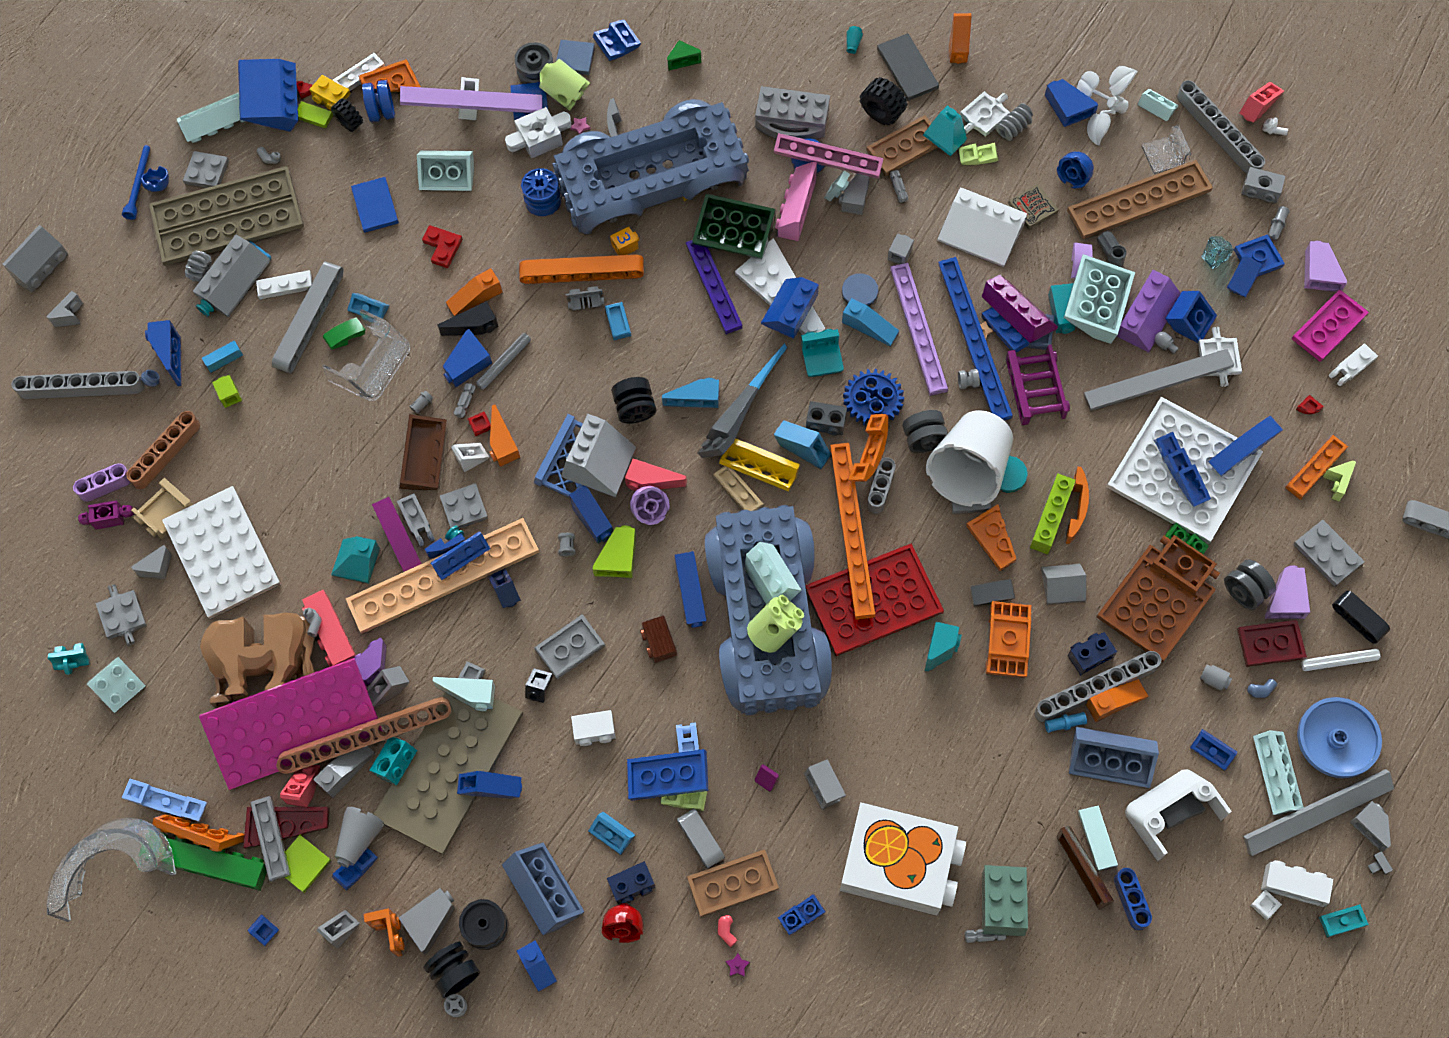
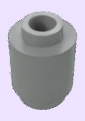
(1216, 677)

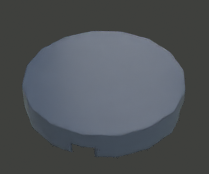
(861, 288)

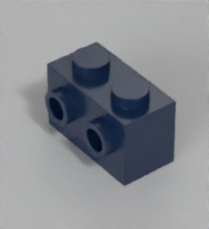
(1091, 653)
(631, 883)

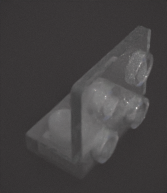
(1167, 152)

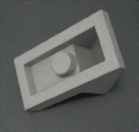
(63, 313)

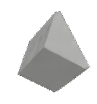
(1064, 583)

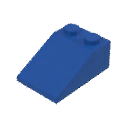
(167, 345)

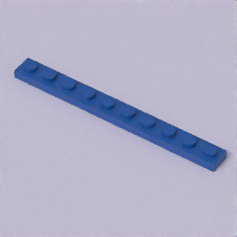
(974, 338)

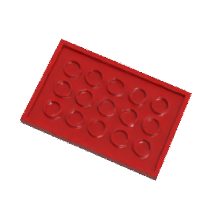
(899, 594)

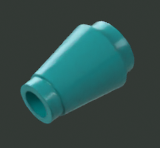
(853, 39)

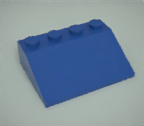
(268, 93)

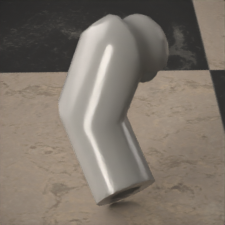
(272, 158)
(314, 620)

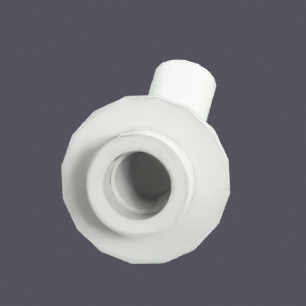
(1270, 126)

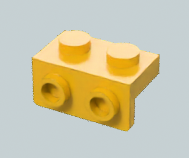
(328, 92)

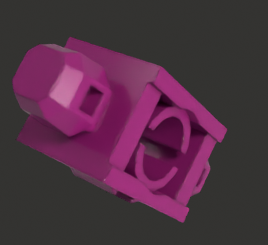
(97, 511)

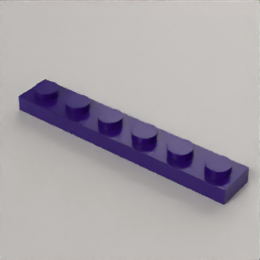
(714, 287)

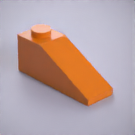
(960, 38)
(475, 292)
(501, 442)
(1116, 699)

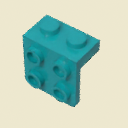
(822, 352)

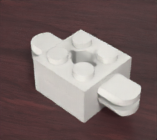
(541, 140)

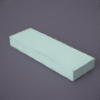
(1097, 838)

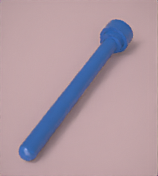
(130, 210)

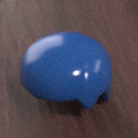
(155, 180)

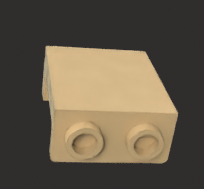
(160, 506)

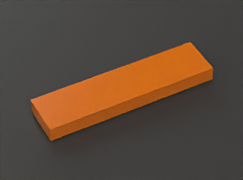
(1316, 467)

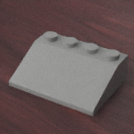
(599, 456)

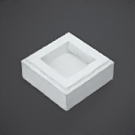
(1266, 904)

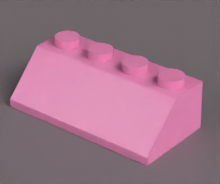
(797, 201)

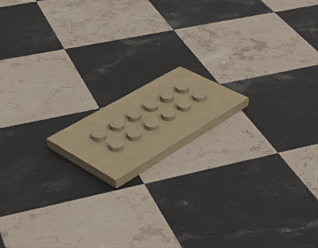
(212, 216)
(426, 797)

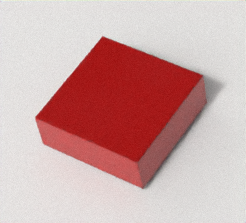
(479, 423)

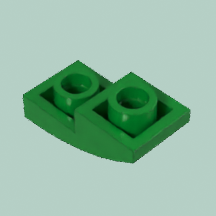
(343, 332)
(1192, 540)

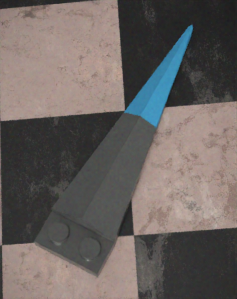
(726, 428)

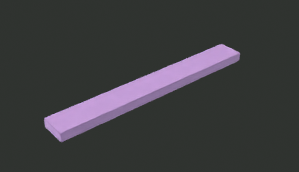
(470, 99)
(919, 329)

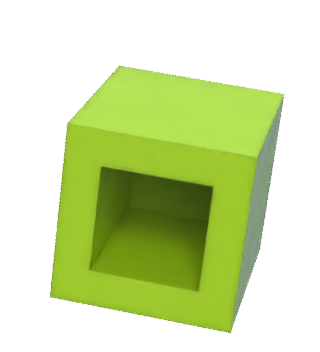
(227, 391)

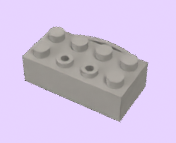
(792, 111)

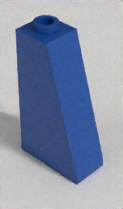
(690, 589)

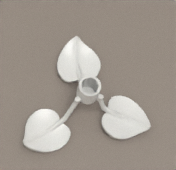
(1119, 81)

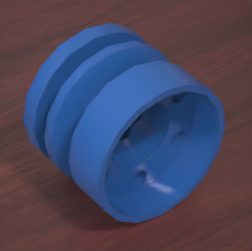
(541, 192)

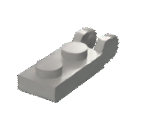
(415, 517)

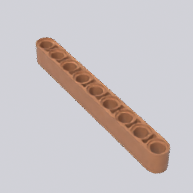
(356, 741)

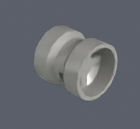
(968, 379)

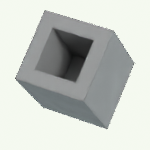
(900, 249)

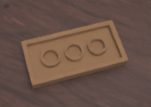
(902, 145)
(732, 883)

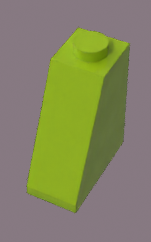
(617, 555)

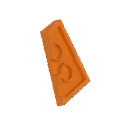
(396, 74)
(992, 536)

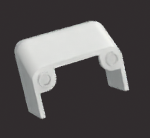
(1145, 810)

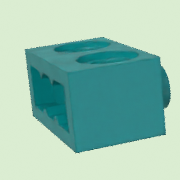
(393, 760)

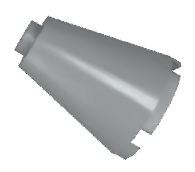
(356, 835)

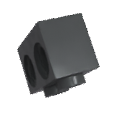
(827, 413)

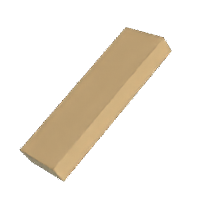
(737, 489)

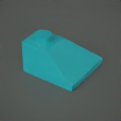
(947, 131)
(356, 559)

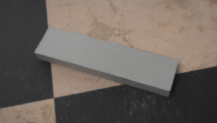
(270, 838)

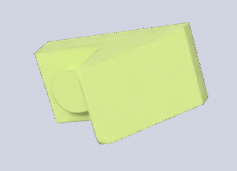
(1341, 476)

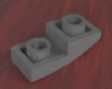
(993, 591)
(1181, 810)

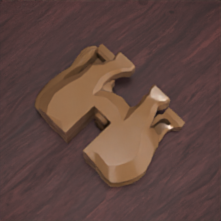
(233, 655)

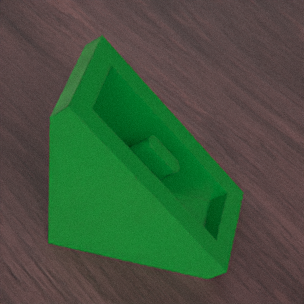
(683, 56)

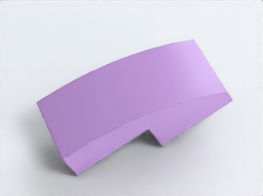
(1078, 250)

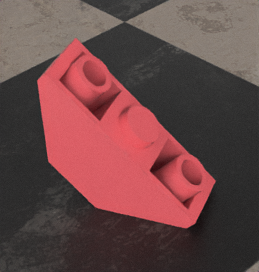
(301, 787)

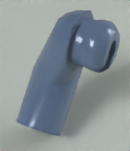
(1261, 691)

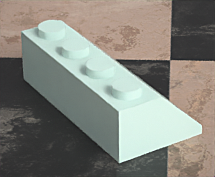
(210, 118)

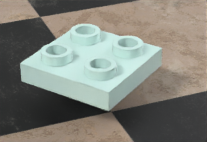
(116, 684)

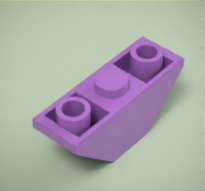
(372, 660)

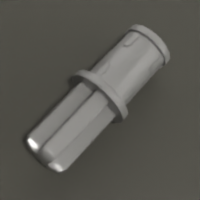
(1278, 222)

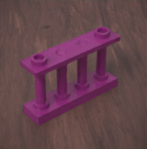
(1022, 395)

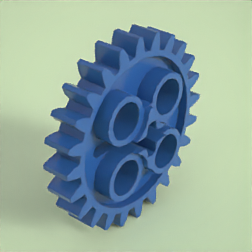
(873, 396)

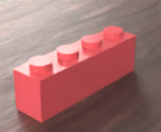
(331, 632)

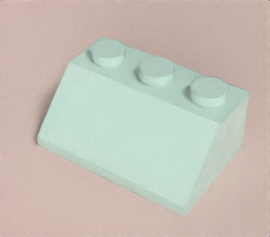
(445, 170)
(770, 573)

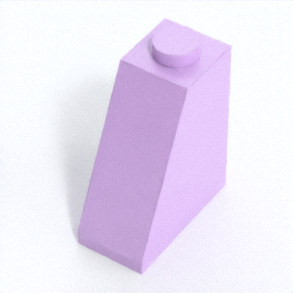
(1322, 268)
(1290, 597)

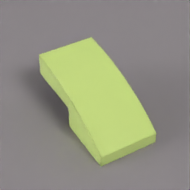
(978, 155)
(686, 801)

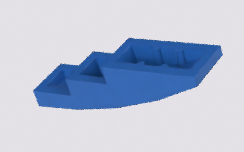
(1245, 445)
(1182, 469)

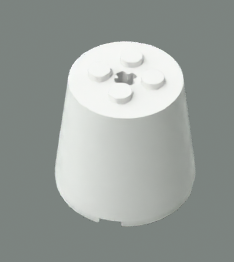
(971, 459)

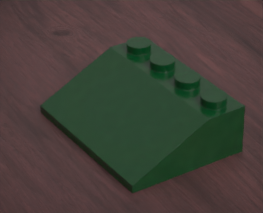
(734, 226)

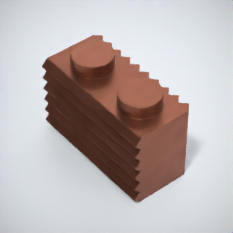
(659, 639)

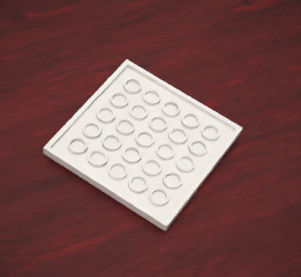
(1149, 483)

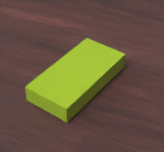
(314, 114)

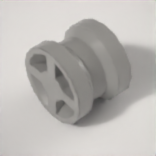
(452, 1003)

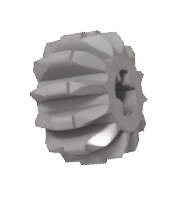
(197, 265)

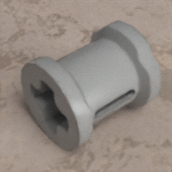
(566, 544)

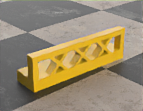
(761, 461)

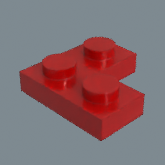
(445, 243)

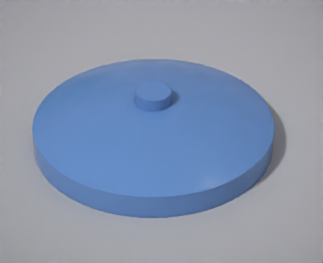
(1339, 737)

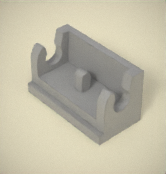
(824, 784)

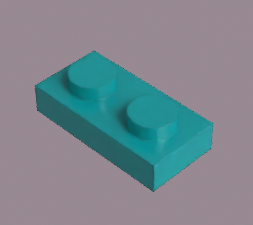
(1343, 920)

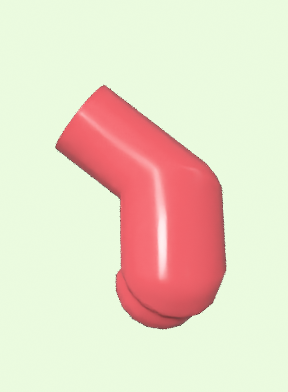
(724, 930)

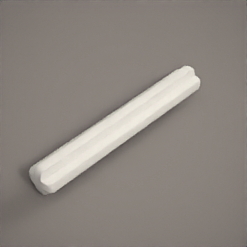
(1340, 660)

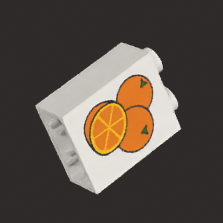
(902, 859)

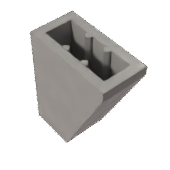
(428, 918)

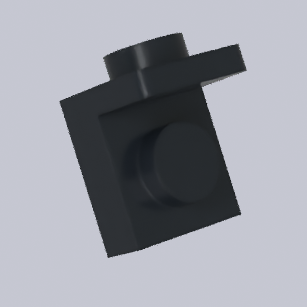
(537, 685)

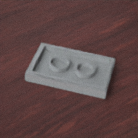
(569, 646)

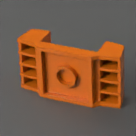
(1009, 639)

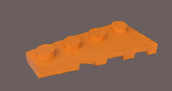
(197, 832)

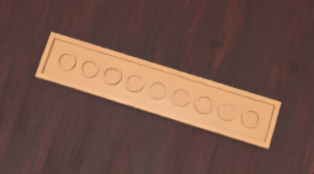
(422, 584)

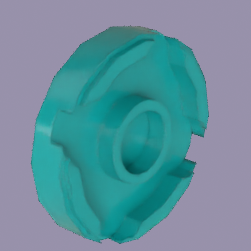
(1014, 476)

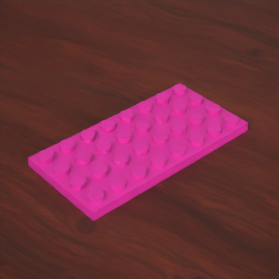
(257, 729)

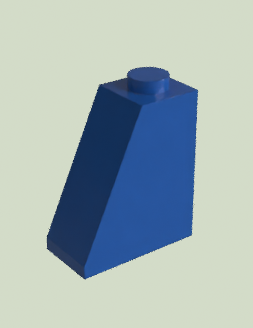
(1069, 102)
(466, 360)
(591, 514)
(489, 785)

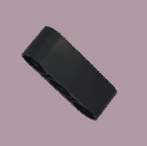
(1361, 617)

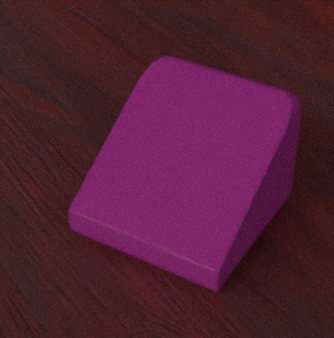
(766, 778)

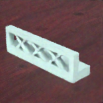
(1277, 772)

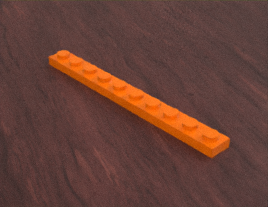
(852, 532)

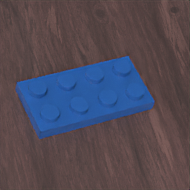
(667, 774)

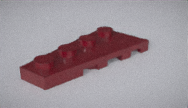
(291, 821)

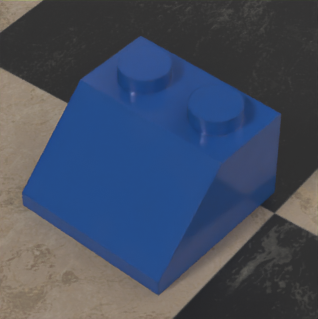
(1191, 315)

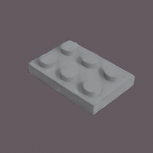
(1328, 553)

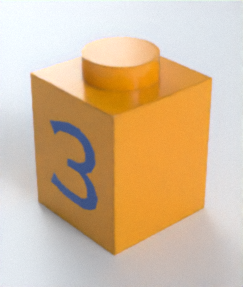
(625, 241)

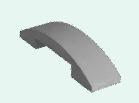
(613, 117)

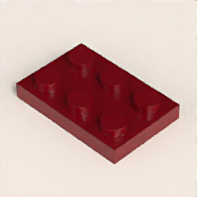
(1271, 643)

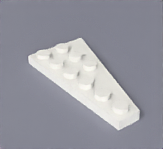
(766, 278)

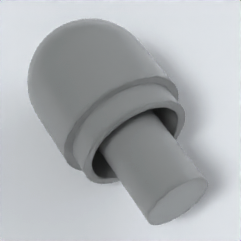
(1165, 342)

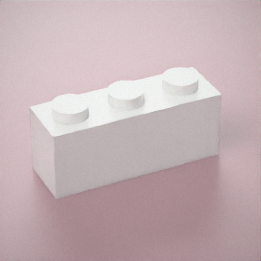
(1297, 883)

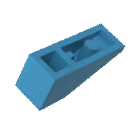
(869, 322)
(696, 394)

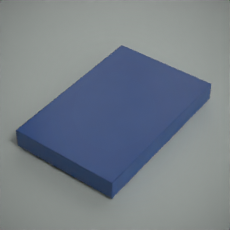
(374, 204)

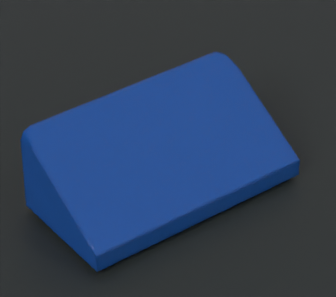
(1244, 276)
(1213, 749)

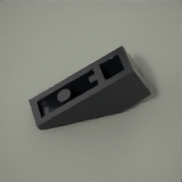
(477, 319)

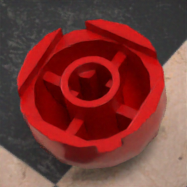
(623, 923)

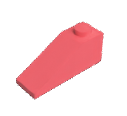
(1260, 102)
(645, 474)

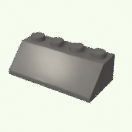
(231, 275)

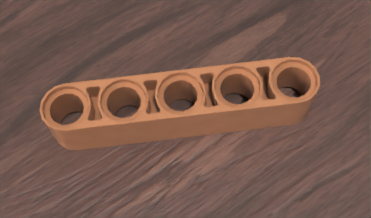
(161, 459)

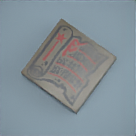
(1035, 204)

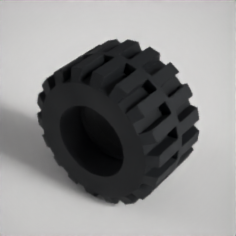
(883, 101)

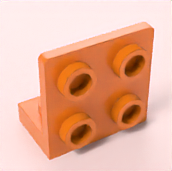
(387, 920)

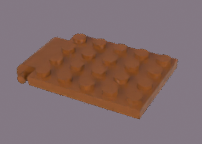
(1161, 596)

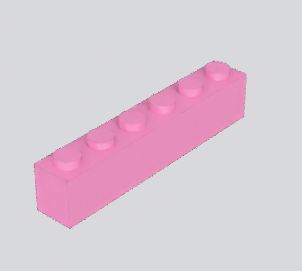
(828, 155)

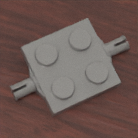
(121, 614)

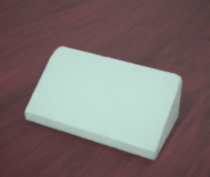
(1157, 104)

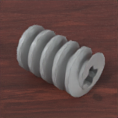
(1014, 122)

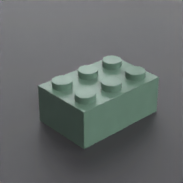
(1004, 900)

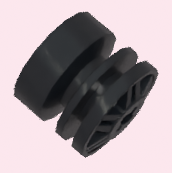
(633, 400)
(450, 966)

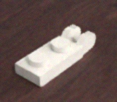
(1354, 364)

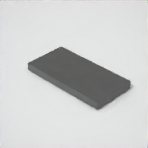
(908, 66)

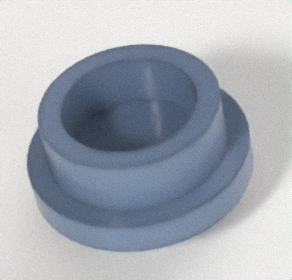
(150, 378)

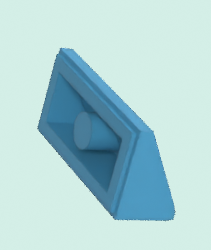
(368, 304)
(222, 356)
(611, 832)

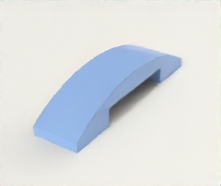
(164, 801)

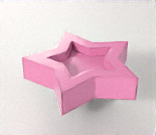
(580, 125)

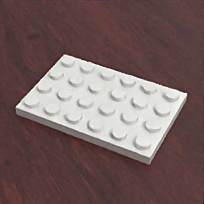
(221, 552)

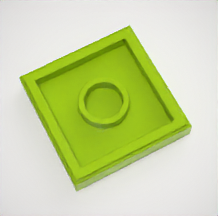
(305, 863)

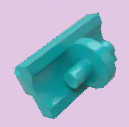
(67, 660)

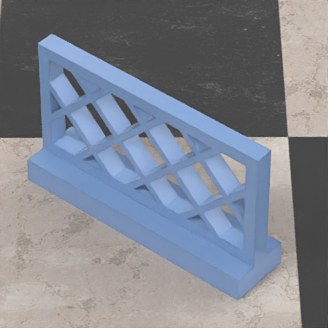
(553, 456)

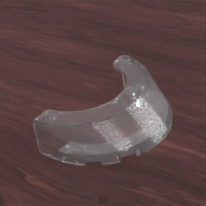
(131, 835)

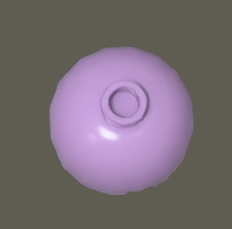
(649, 505)

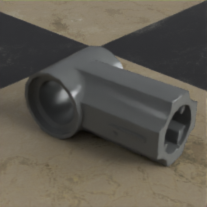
(1112, 248)

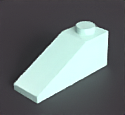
(473, 692)

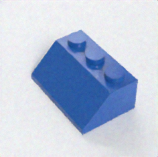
(791, 306)

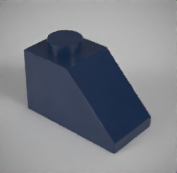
(504, 588)

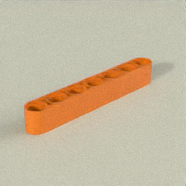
(581, 269)

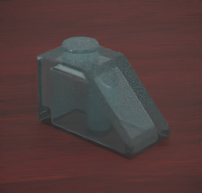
(1217, 251)

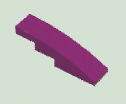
(396, 534)

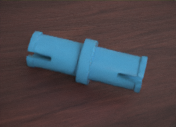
(1065, 722)

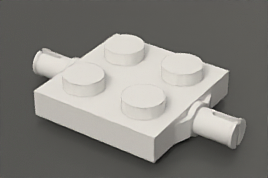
(984, 113)
(1217, 344)

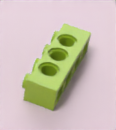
(1052, 514)

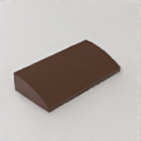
(422, 453)
(1084, 867)

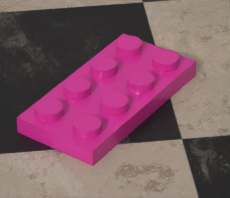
(1330, 325)

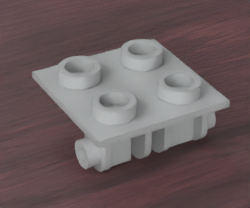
(593, 292)

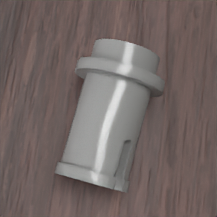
(421, 402)

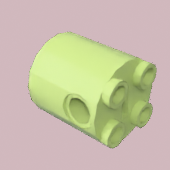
(562, 83)
(775, 624)

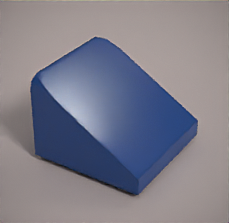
(263, 930)

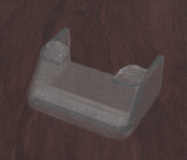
(380, 364)

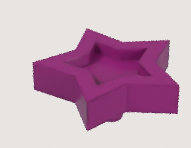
(737, 965)

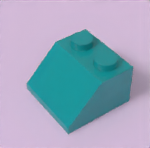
(943, 643)

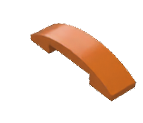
(874, 448)
(1079, 486)

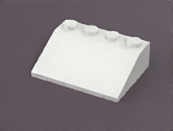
(982, 227)

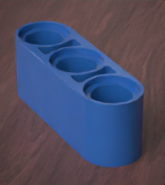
(1135, 889)

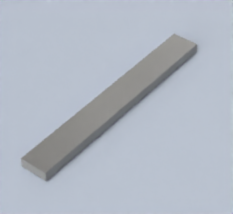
(1158, 379)
(1318, 812)

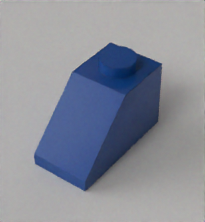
(536, 965)

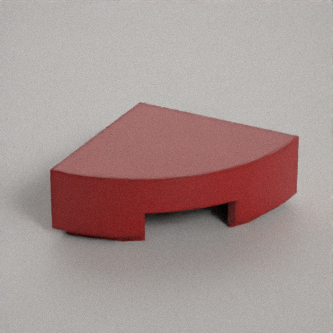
(303, 89)
(1309, 406)

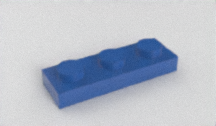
(1004, 330)
(460, 555)

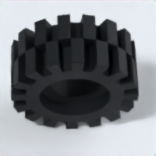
(346, 115)

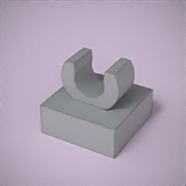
(1381, 863)

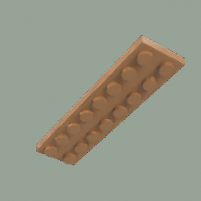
(1139, 199)

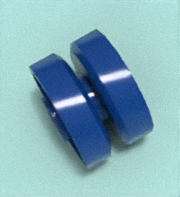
(376, 101)

